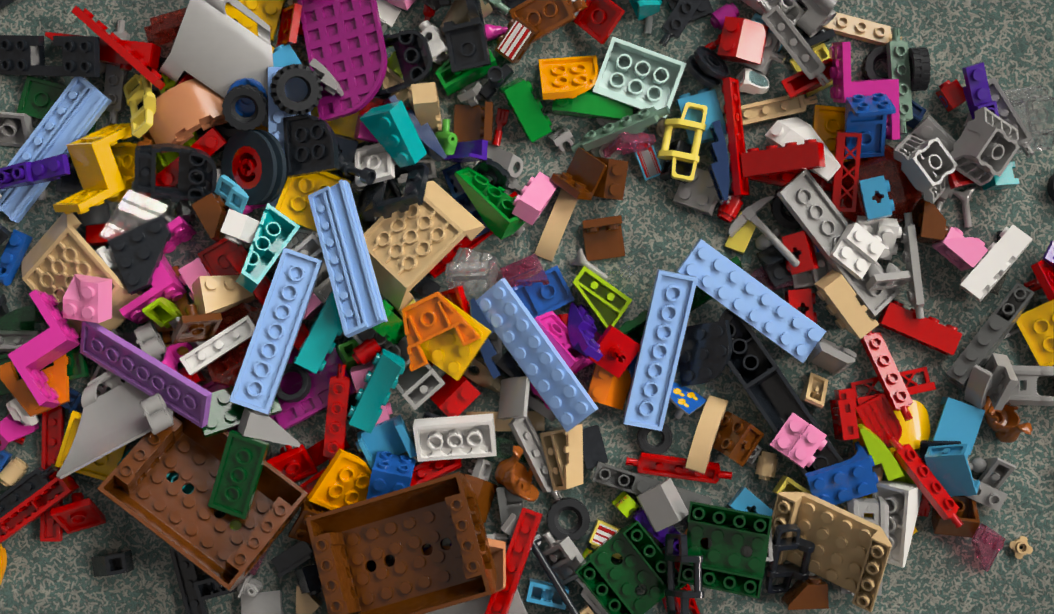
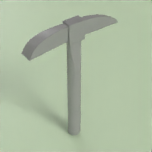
(750, 214)

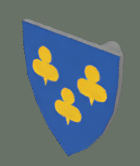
(685, 400)

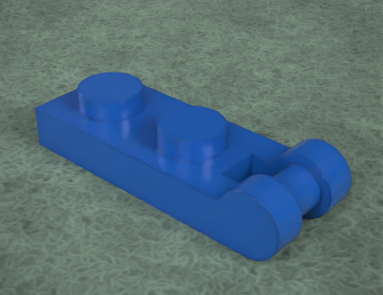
(13, 256)

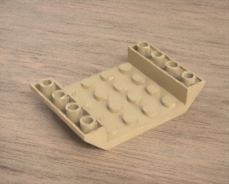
(415, 241)
(61, 256)
(846, 546)

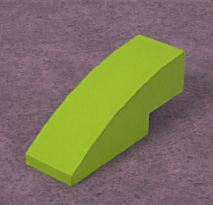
(162, 311)
(880, 453)

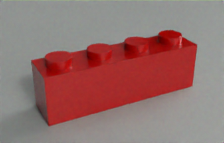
(783, 159)
(924, 331)

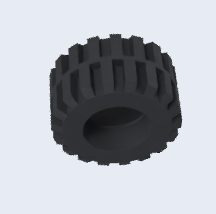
(313, 85)

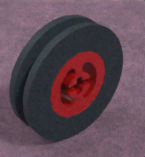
(267, 167)

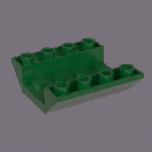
(723, 562)
(640, 564)

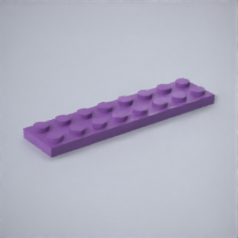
(145, 372)

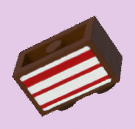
(516, 39)

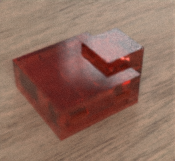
(164, 27)

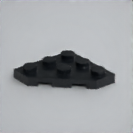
(140, 252)

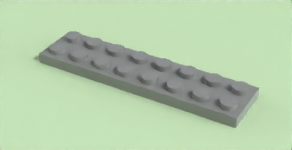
(824, 227)

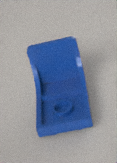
(867, 117)
(545, 298)
(390, 473)
(845, 479)

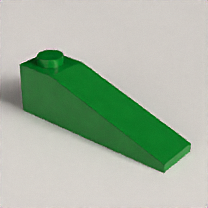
(591, 106)
(490, 202)

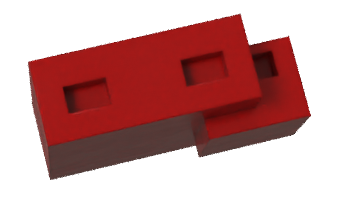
(844, 414)

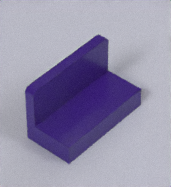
(469, 151)

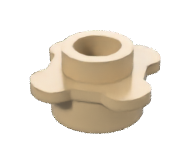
(1022, 541)

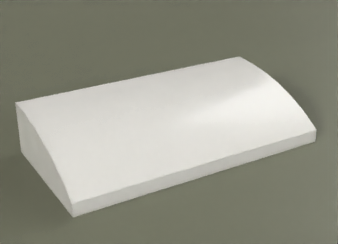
(455, 437)

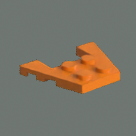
(429, 319)
(56, 377)

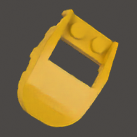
(912, 430)

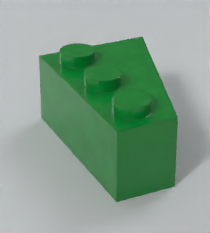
(454, 82)
(526, 109)
(394, 328)

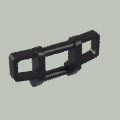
(683, 556)
(788, 570)

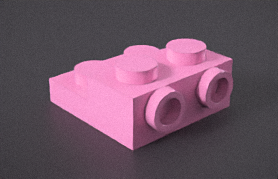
(799, 441)

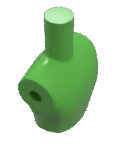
(446, 138)

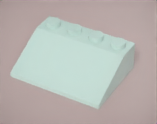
(638, 76)

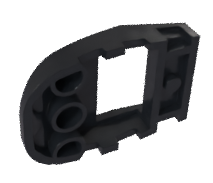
(413, 58)
(195, 176)
(371, 198)

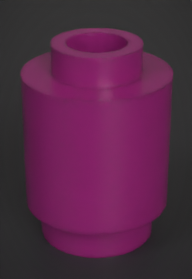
(718, 16)

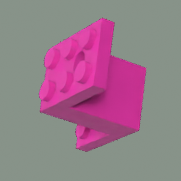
(844, 87)
(165, 281)
(558, 335)
(44, 349)

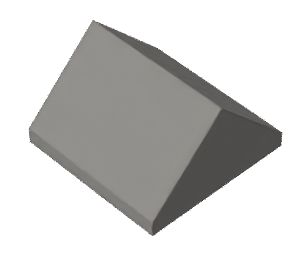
(15, 128)
(663, 505)

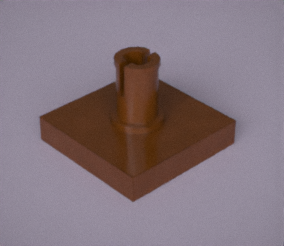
(195, 326)

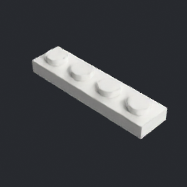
(218, 345)

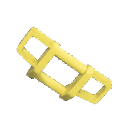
(141, 119)
(673, 155)

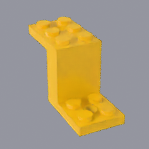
(95, 169)

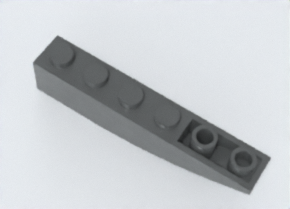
(990, 335)
(638, 483)

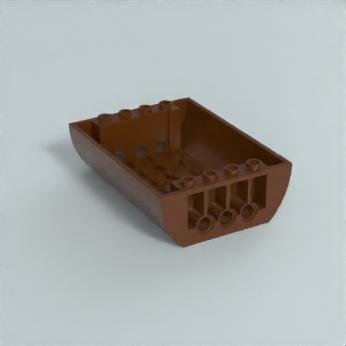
(186, 520)
(401, 527)

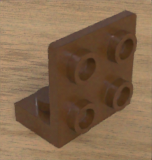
(474, 122)
(582, 175)
(603, 238)
(736, 438)
(300, 530)

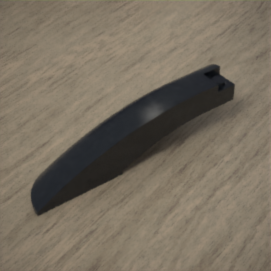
(769, 387)

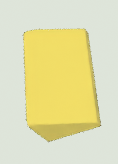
(741, 239)

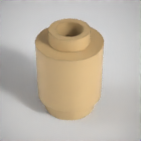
(766, 465)
(13, 472)

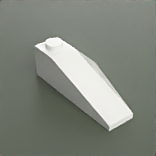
(797, 131)
(903, 505)

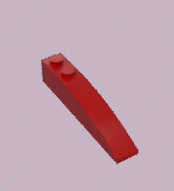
(147, 51)
(36, 506)

